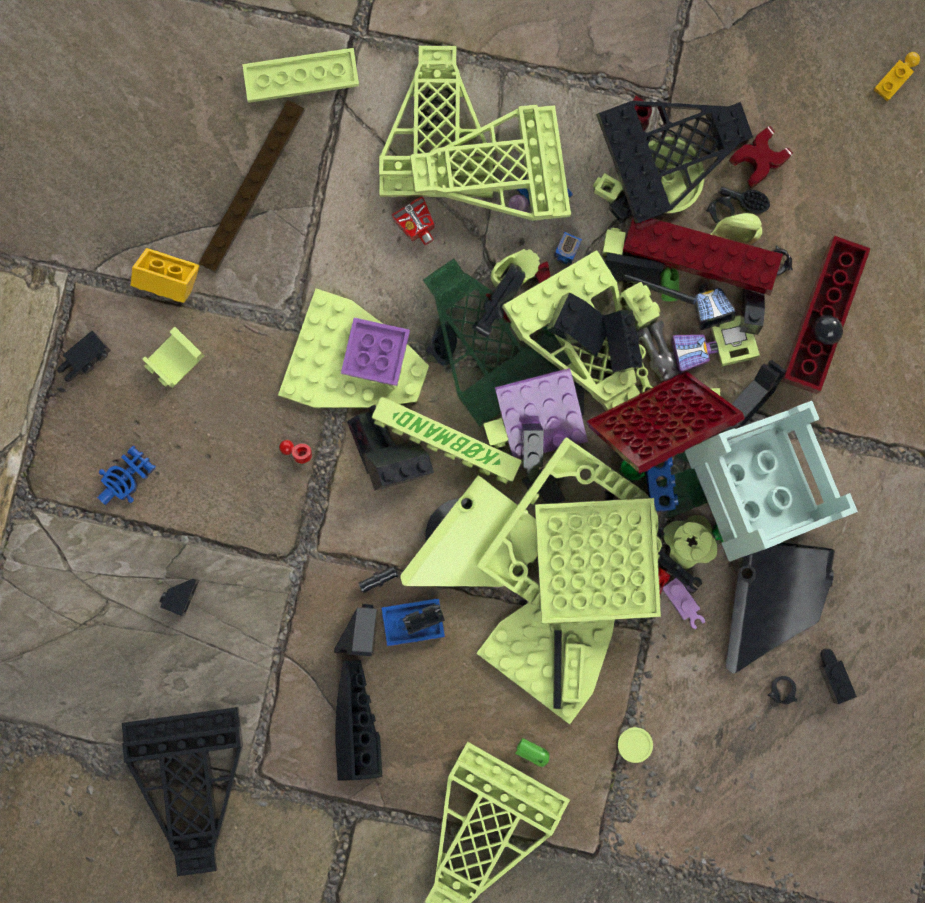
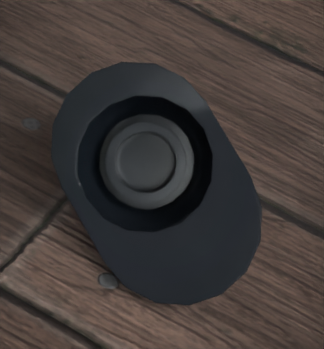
(436, 349)

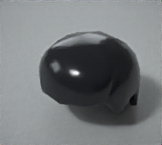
(827, 330)

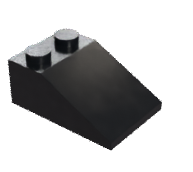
(578, 324)

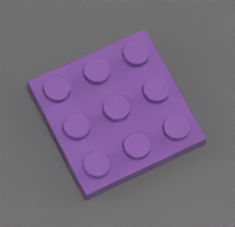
(375, 351)

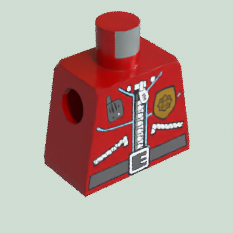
(415, 221)

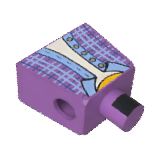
(692, 351)

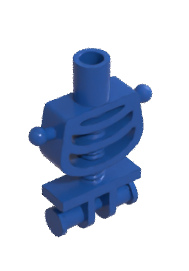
(111, 491)

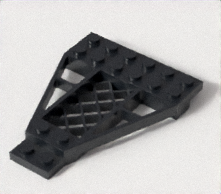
(635, 161)
(181, 736)

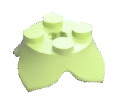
(676, 537)

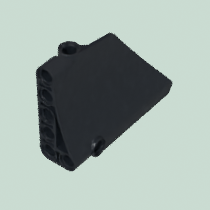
(777, 599)

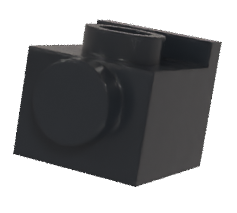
(619, 211)

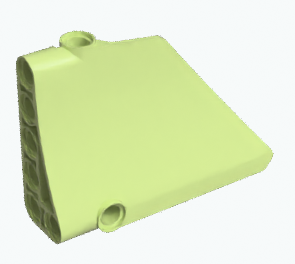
(465, 535)

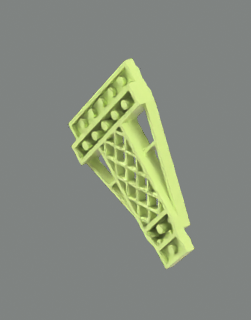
(435, 69)
(542, 161)
(535, 310)
(508, 790)

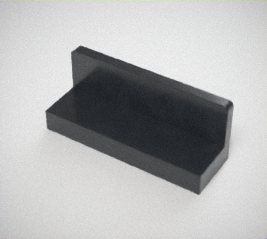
(641, 268)
(366, 435)

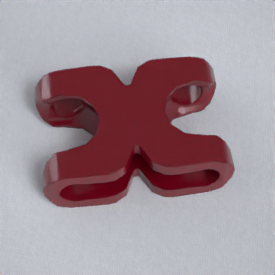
(760, 156)

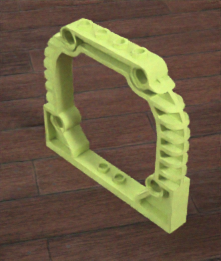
(566, 461)

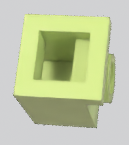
(614, 186)

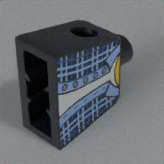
(713, 307)

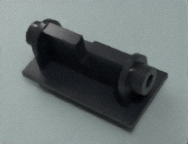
(430, 616)

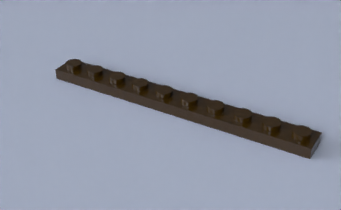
(251, 186)

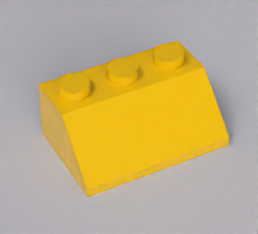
(164, 275)

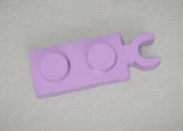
(682, 601)

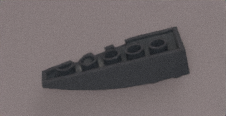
(355, 733)

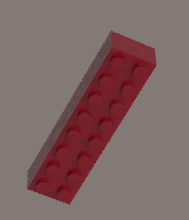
(703, 254)
(830, 296)

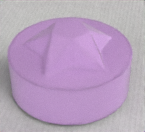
(519, 203)

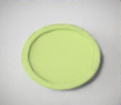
(635, 745)

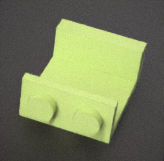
(173, 359)

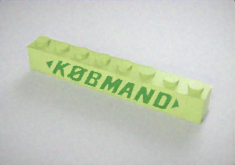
(446, 439)

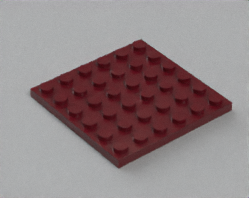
(664, 421)

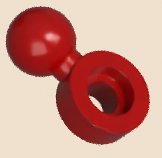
(287, 447)

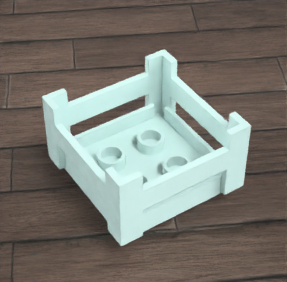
(759, 483)

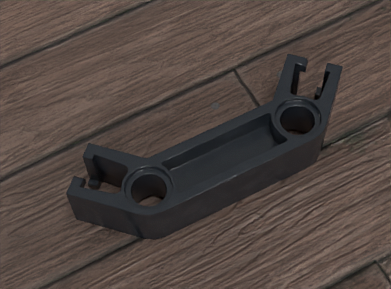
(758, 392)

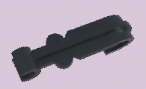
(511, 281)
(676, 570)

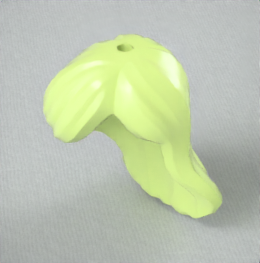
(740, 228)

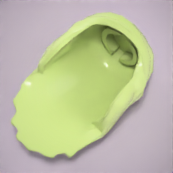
(525, 259)

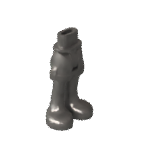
(663, 363)

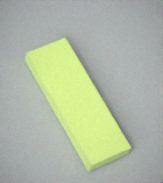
(573, 673)

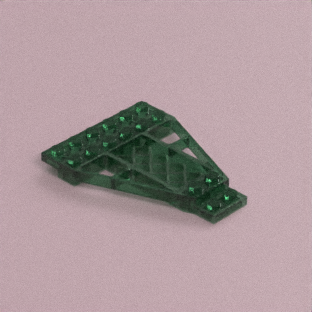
(450, 286)

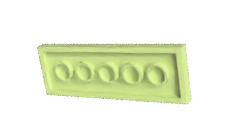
(300, 75)

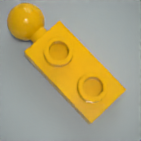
(897, 76)

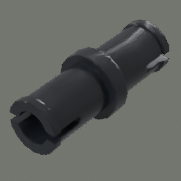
(378, 579)

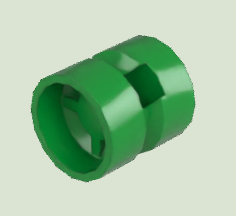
(629, 472)

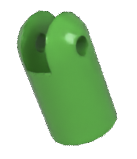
(670, 279)
(533, 753)

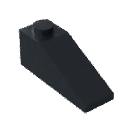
(752, 312)

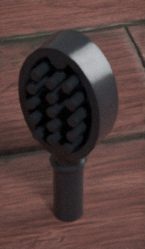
(750, 200)

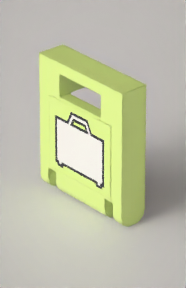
(730, 339)

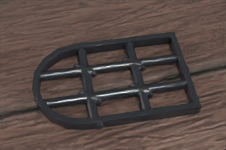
(428, 107)

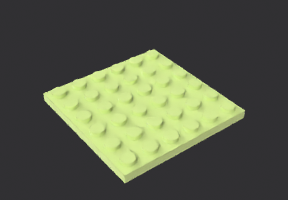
(597, 560)

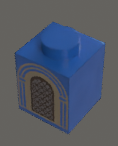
(567, 248)

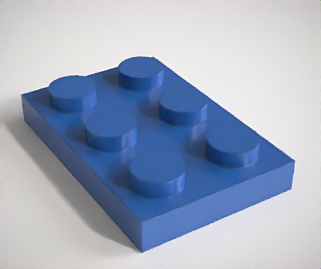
(396, 630)

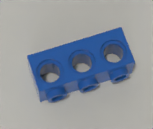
(656, 492)

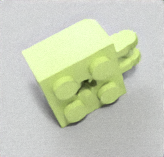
(638, 300)

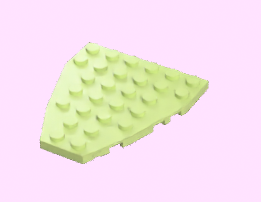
(319, 354)
(525, 653)

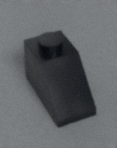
(179, 597)

